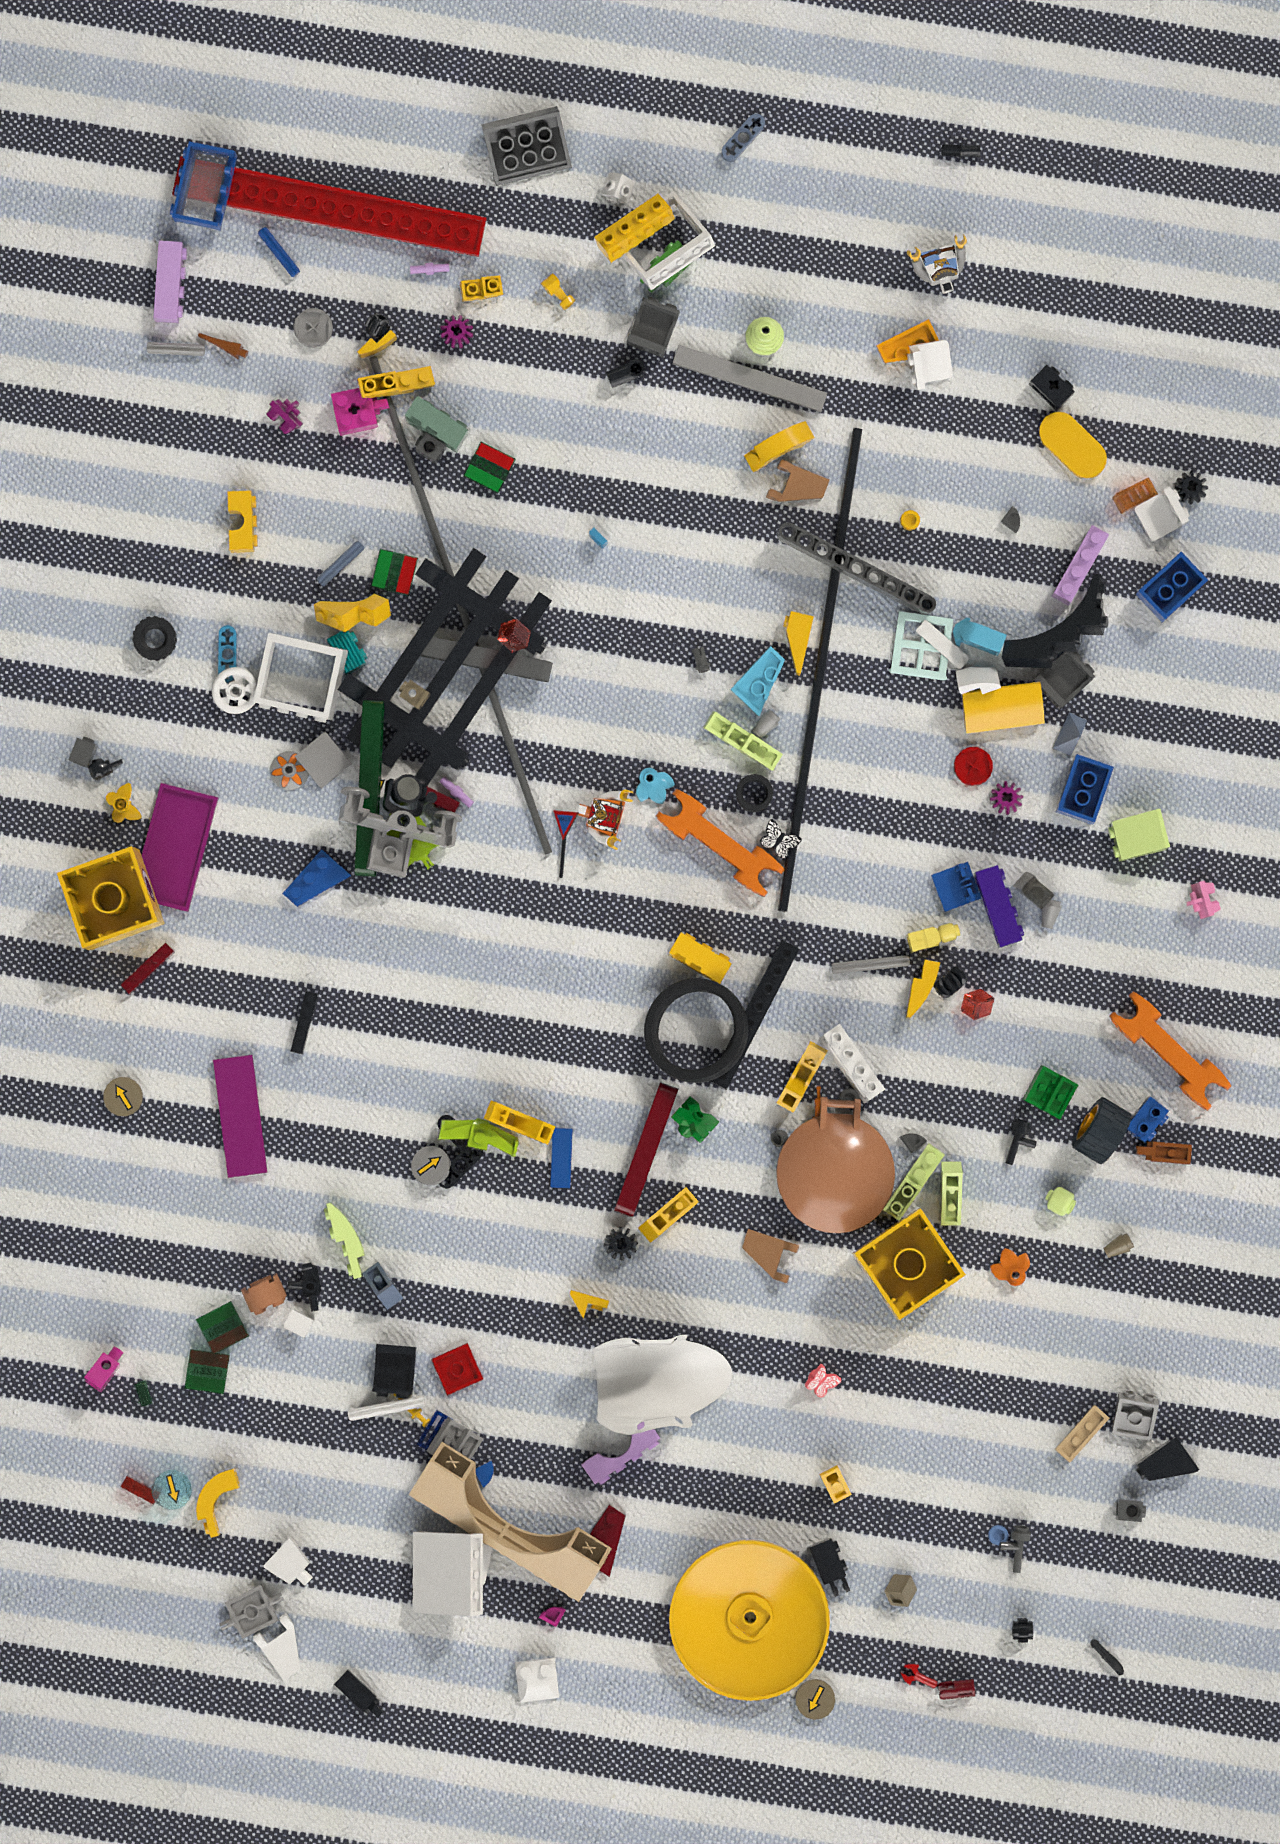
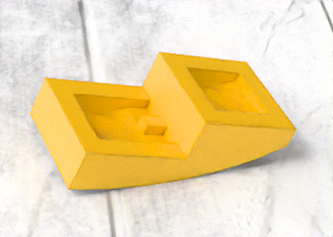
(371, 347)

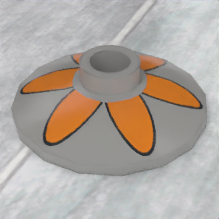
(284, 780)

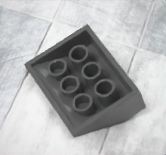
(526, 145)

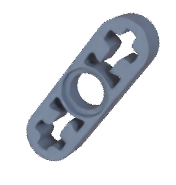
(756, 130)

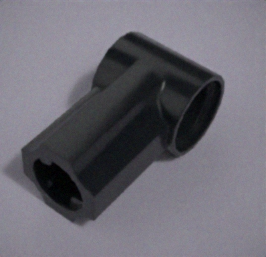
(623, 373)

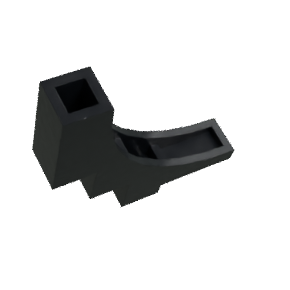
(1041, 649)

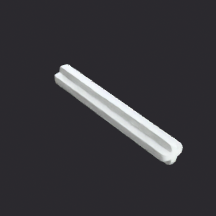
(386, 1408)

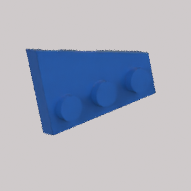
(315, 878)

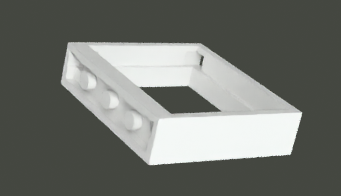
(682, 256)
(335, 682)

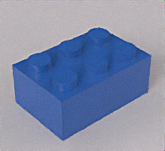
(1171, 587)
(1084, 789)

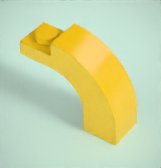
(779, 444)
(801, 1076)
(519, 1122)
(208, 1496)

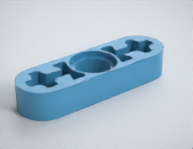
(222, 639)

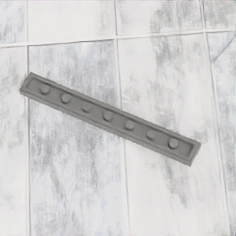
(749, 378)

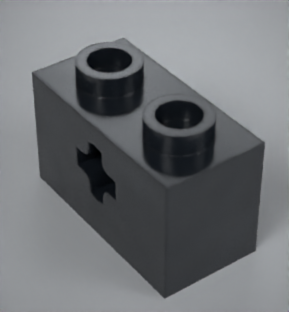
(1056, 397)

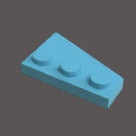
(758, 680)

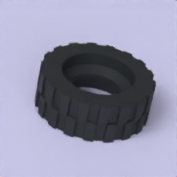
(169, 638)

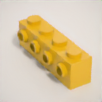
(634, 227)

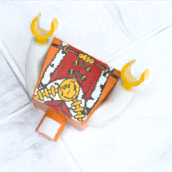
(605, 816)

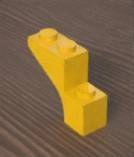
(348, 614)

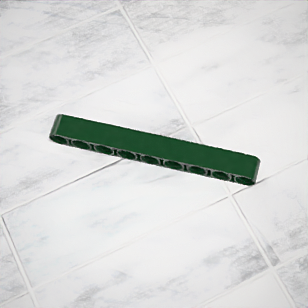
(369, 777)

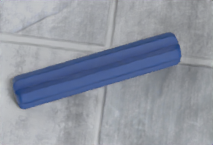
(279, 252)

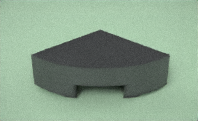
(1012, 520)
(912, 1141)

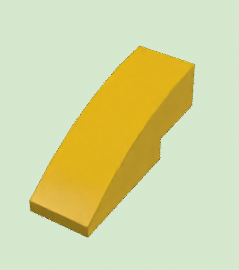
(921, 987)

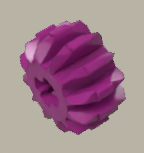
(449, 334)
(1005, 804)

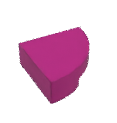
(552, 1615)

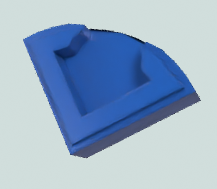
(485, 1473)

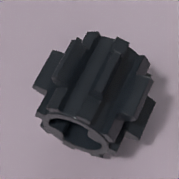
(377, 325)
(1022, 1630)

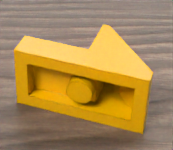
(582, 1300)
(835, 1484)

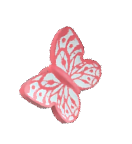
(821, 1381)

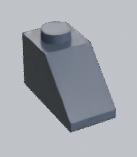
(382, 1285)

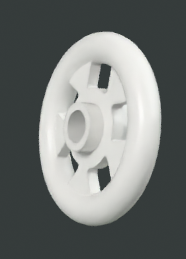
(223, 702)

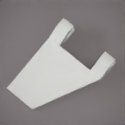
(281, 1650)

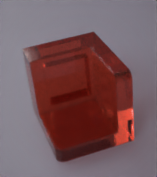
(514, 635)
(977, 1004)

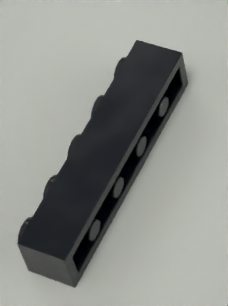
(304, 1022)

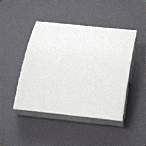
(978, 677)

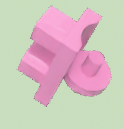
(1201, 900)

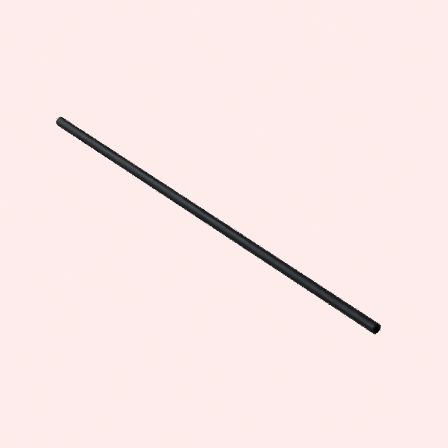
(820, 668)

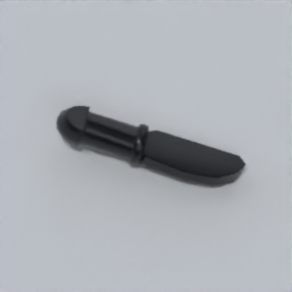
(1109, 1658)

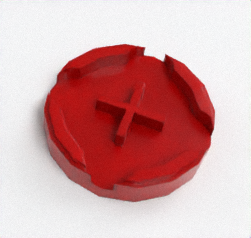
(973, 766)

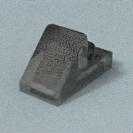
(1033, 890)

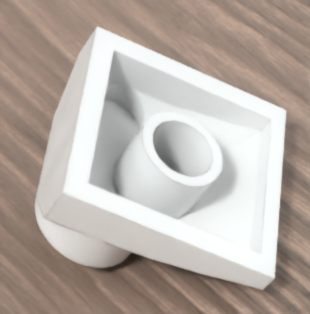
(537, 1679)

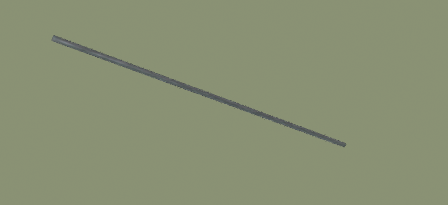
(463, 613)

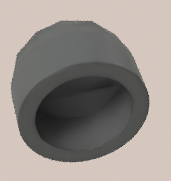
(779, 1138)

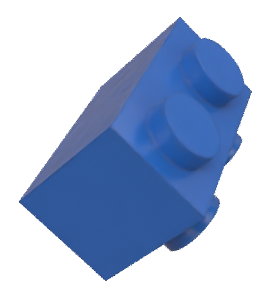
(1147, 1119)

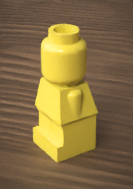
(932, 936)

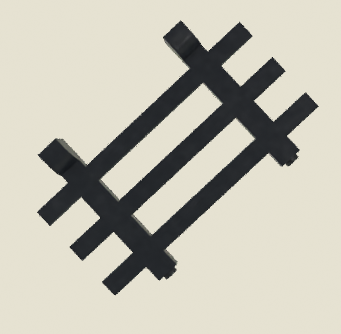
(486, 613)

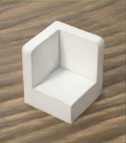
(298, 1323)

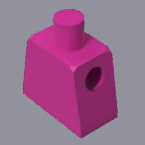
(100, 1377)

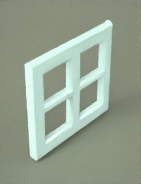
(921, 646)

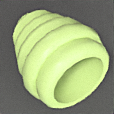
(764, 343)

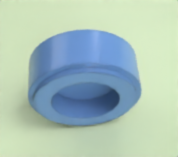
(997, 1534)

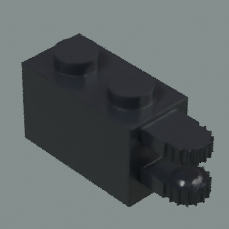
(829, 1564)

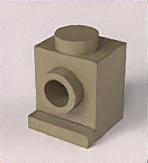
(420, 697)

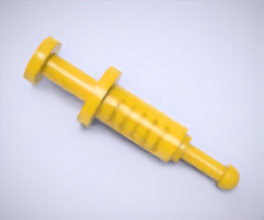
(416, 1414)

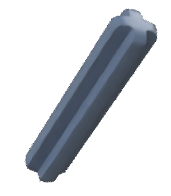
(340, 563)

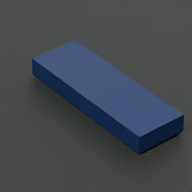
(561, 1158)

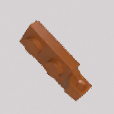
(1166, 1152)

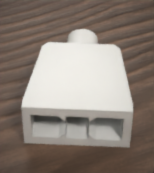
(289, 1563)

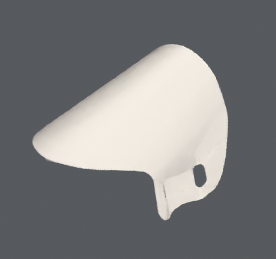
(656, 1382)

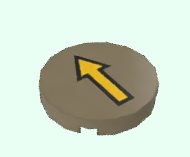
(123, 1096)
(815, 1699)

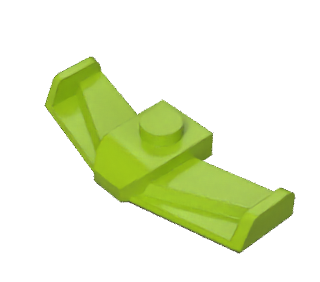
(479, 1135)

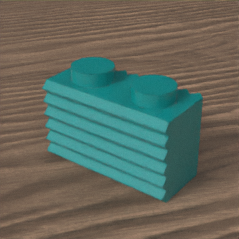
(355, 656)

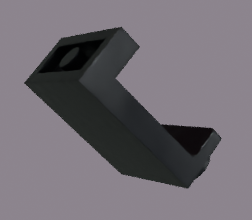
(394, 1370)

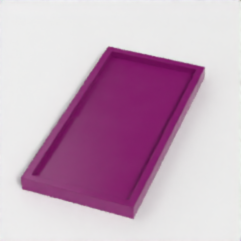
(177, 843)

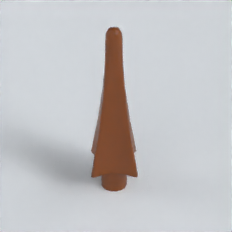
(232, 348)

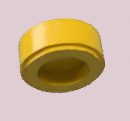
(910, 520)

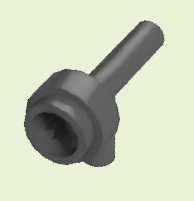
(1020, 1534)

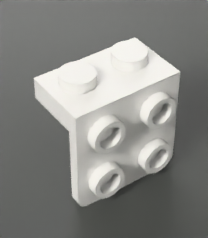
(929, 362)
(1162, 514)

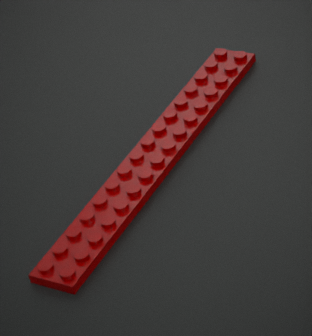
(354, 211)

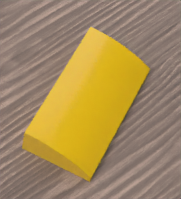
(1003, 708)

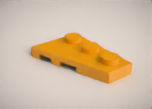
(897, 347)

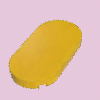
(1072, 445)

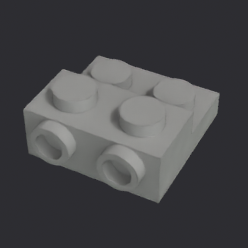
(1135, 1415)

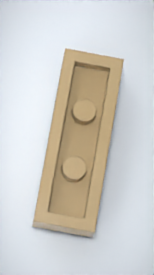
(1082, 1433)

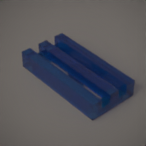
(443, 1417)

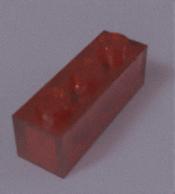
(138, 1488)

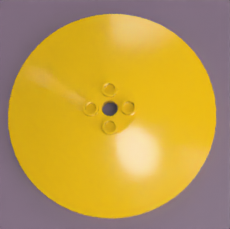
(742, 1656)

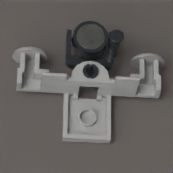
(389, 853)

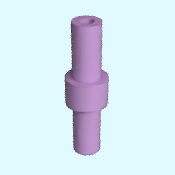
(429, 268)
(456, 792)

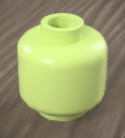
(1060, 1201)

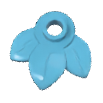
(655, 788)

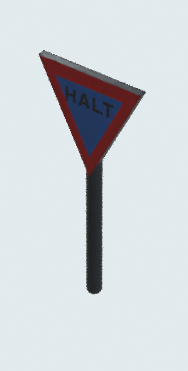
(565, 821)

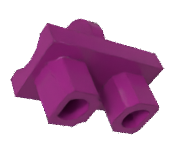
(288, 413)

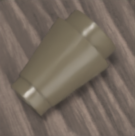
(1119, 1246)

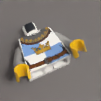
(940, 264)

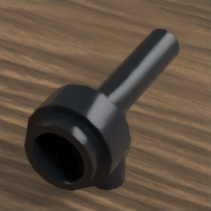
(1019, 1127)

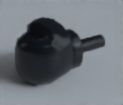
(101, 768)

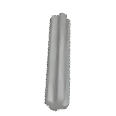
(176, 348)

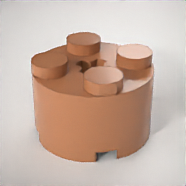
(264, 1293)

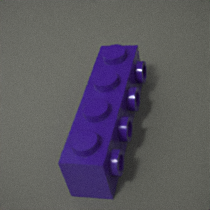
(998, 906)

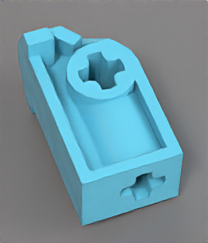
(978, 636)

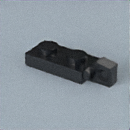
(359, 1693)

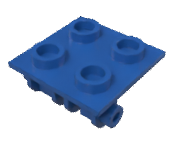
(956, 886)

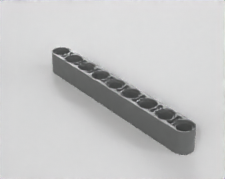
(846, 568)

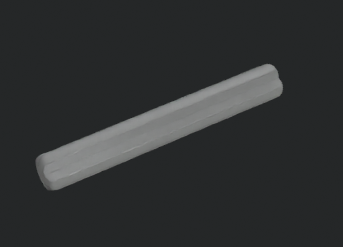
(870, 964)

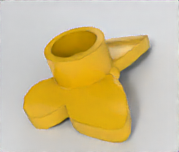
(122, 804)

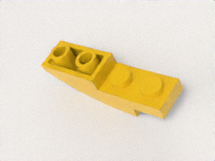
(396, 382)

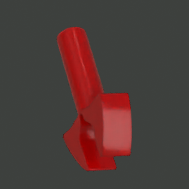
(918, 1676)

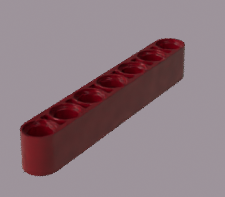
(646, 1149)

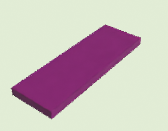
(240, 1116)

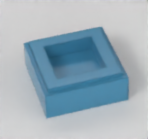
(597, 538)

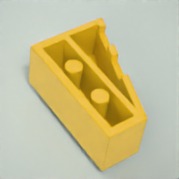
(700, 957)

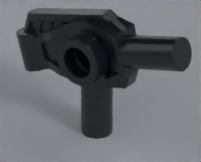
(310, 1286)

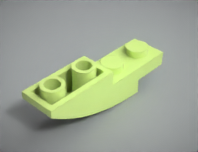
(913, 1181)
(343, 1231)

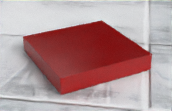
(457, 1369)

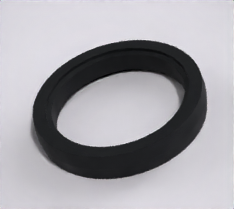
(663, 1001)

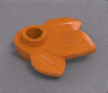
(1011, 1264)

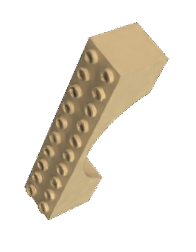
(563, 1560)

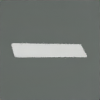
(942, 644)

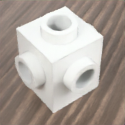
(617, 188)

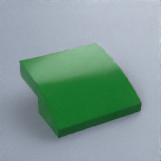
(1050, 1092)

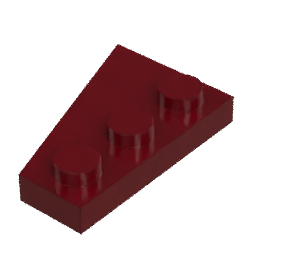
(609, 1531)

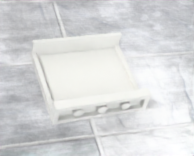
(447, 1573)

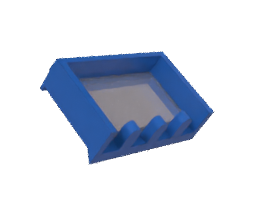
(204, 185)

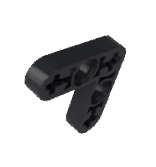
(462, 1146)

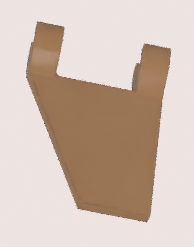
(800, 484)
(767, 1252)

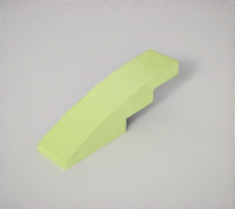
(743, 741)

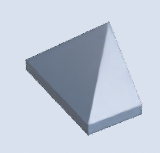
(1070, 734)

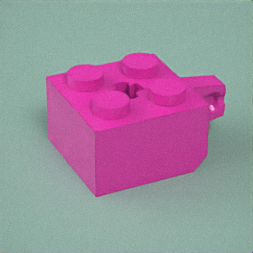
(366, 415)

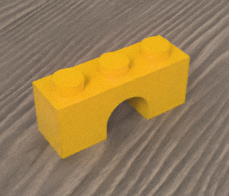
(243, 539)

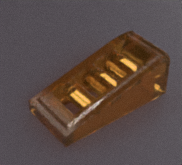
(1124, 501)

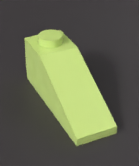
(951, 1193)

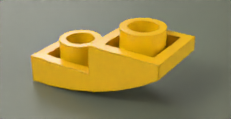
(481, 288)

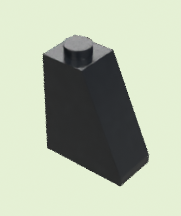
(1166, 1462)

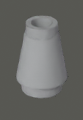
(766, 723)
(1050, 913)

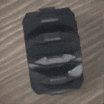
(1197, 492)
(950, 982)
(627, 1241)

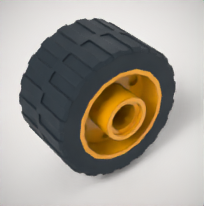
(1101, 1130)

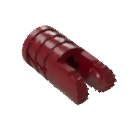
(956, 1689)

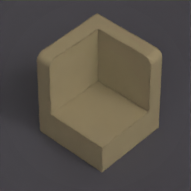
(900, 1590)

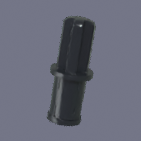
(960, 150)

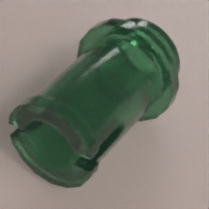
(143, 1393)

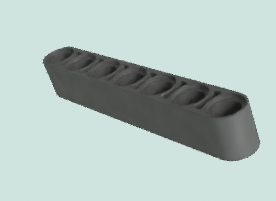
(482, 657)

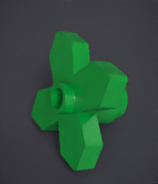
(694, 1122)

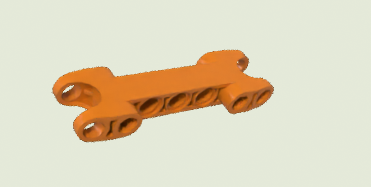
(748, 863)
(1196, 1075)

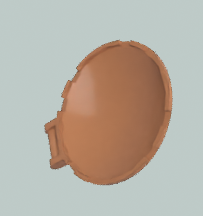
(835, 1170)

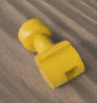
(552, 286)

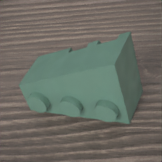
(436, 423)

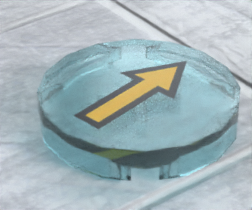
(171, 1490)

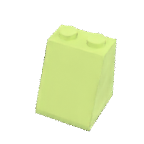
(1139, 835)

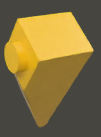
(797, 634)
(668, 1215)

